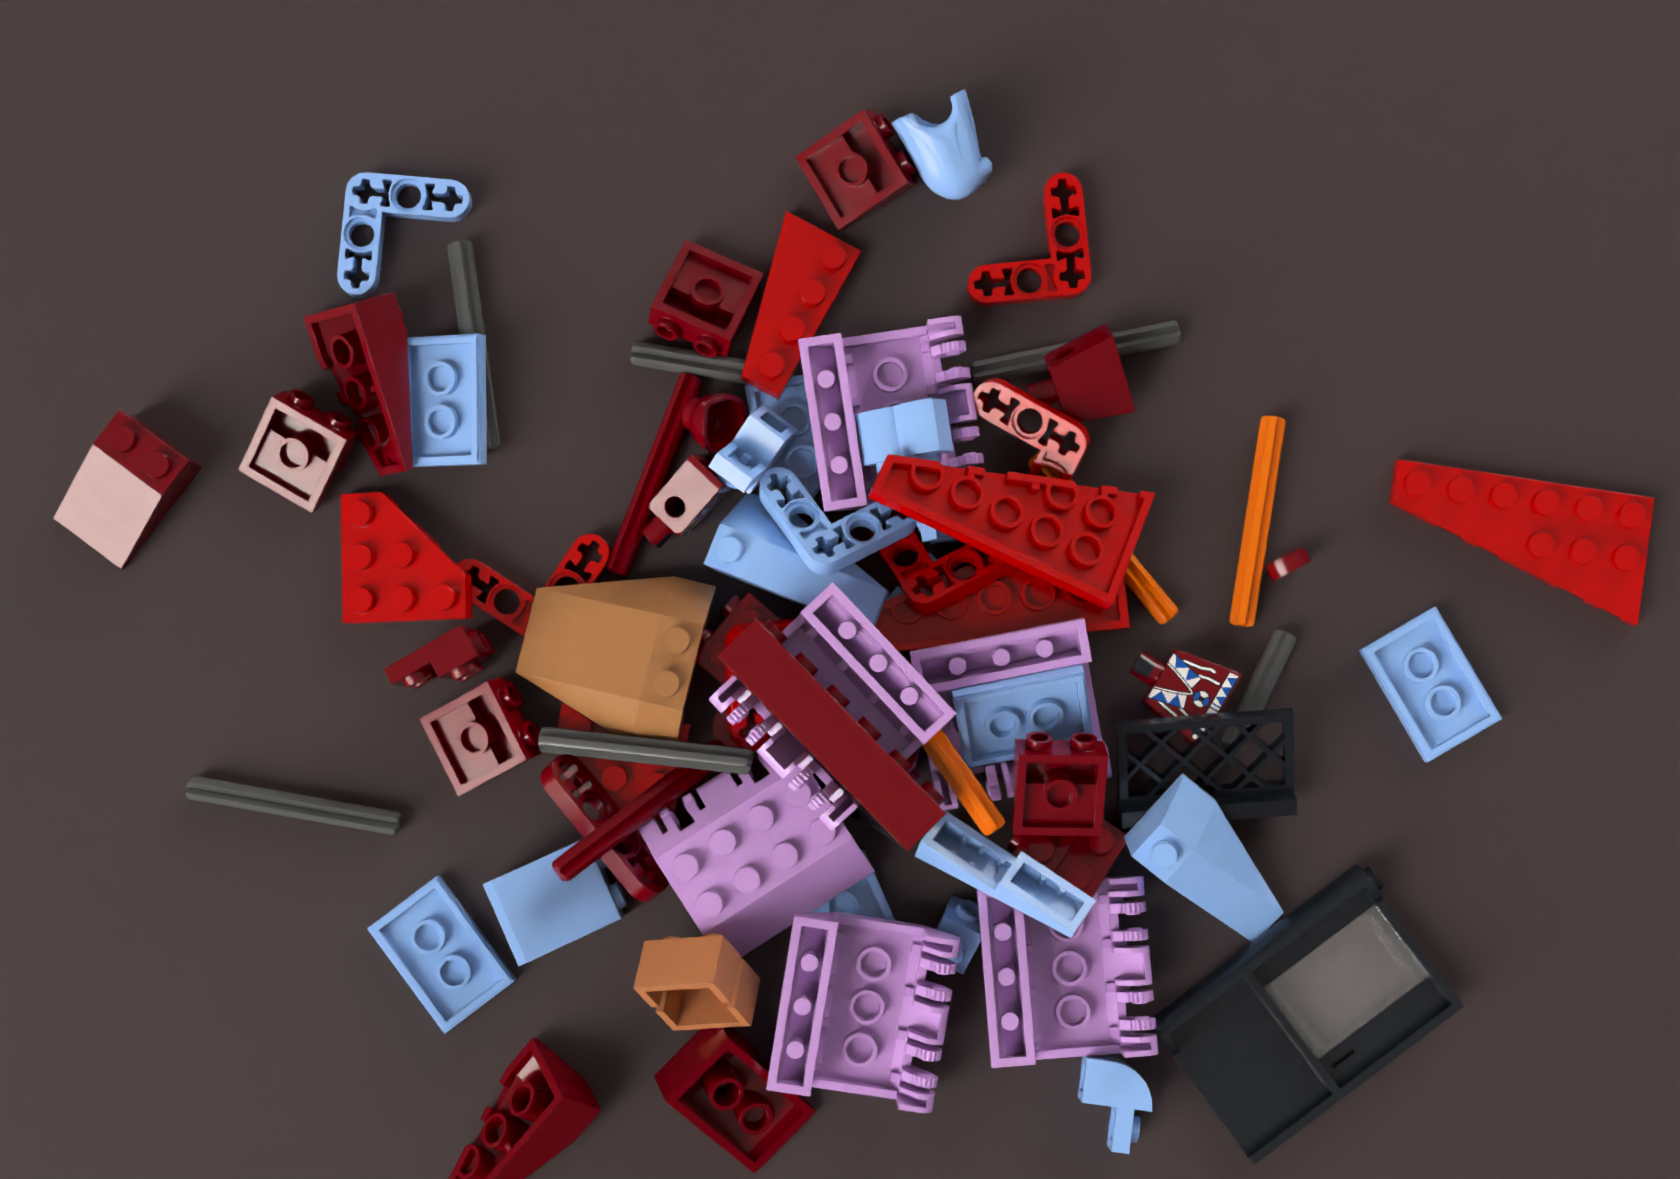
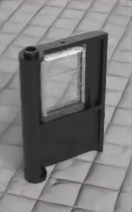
(1279, 1018)

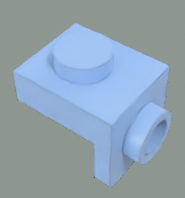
(962, 920)

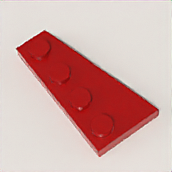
(798, 295)

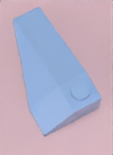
(759, 554)
(1201, 857)

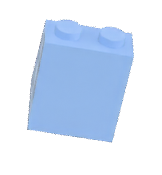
(547, 913)

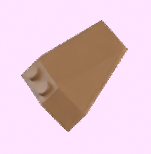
(619, 650)

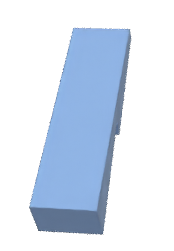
(1012, 880)

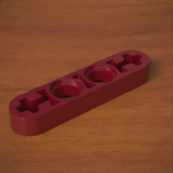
(562, 794)

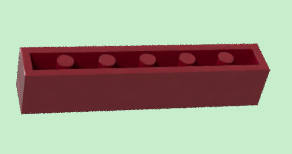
(832, 734)

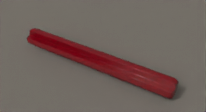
(653, 476)
(627, 820)

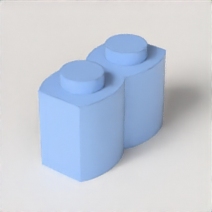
(907, 430)

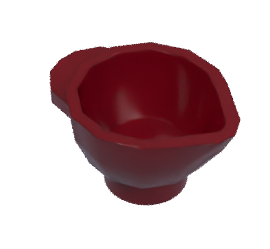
(714, 419)

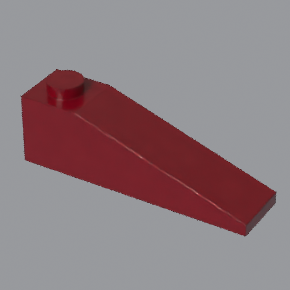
(369, 359)
(533, 1120)

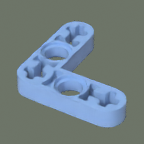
(375, 214)
(823, 533)

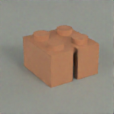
(697, 982)

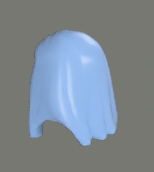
(946, 152)

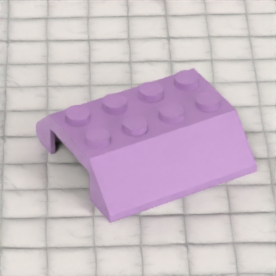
(873, 374)
(997, 659)
(867, 672)
(754, 856)
(1066, 993)
(862, 1008)

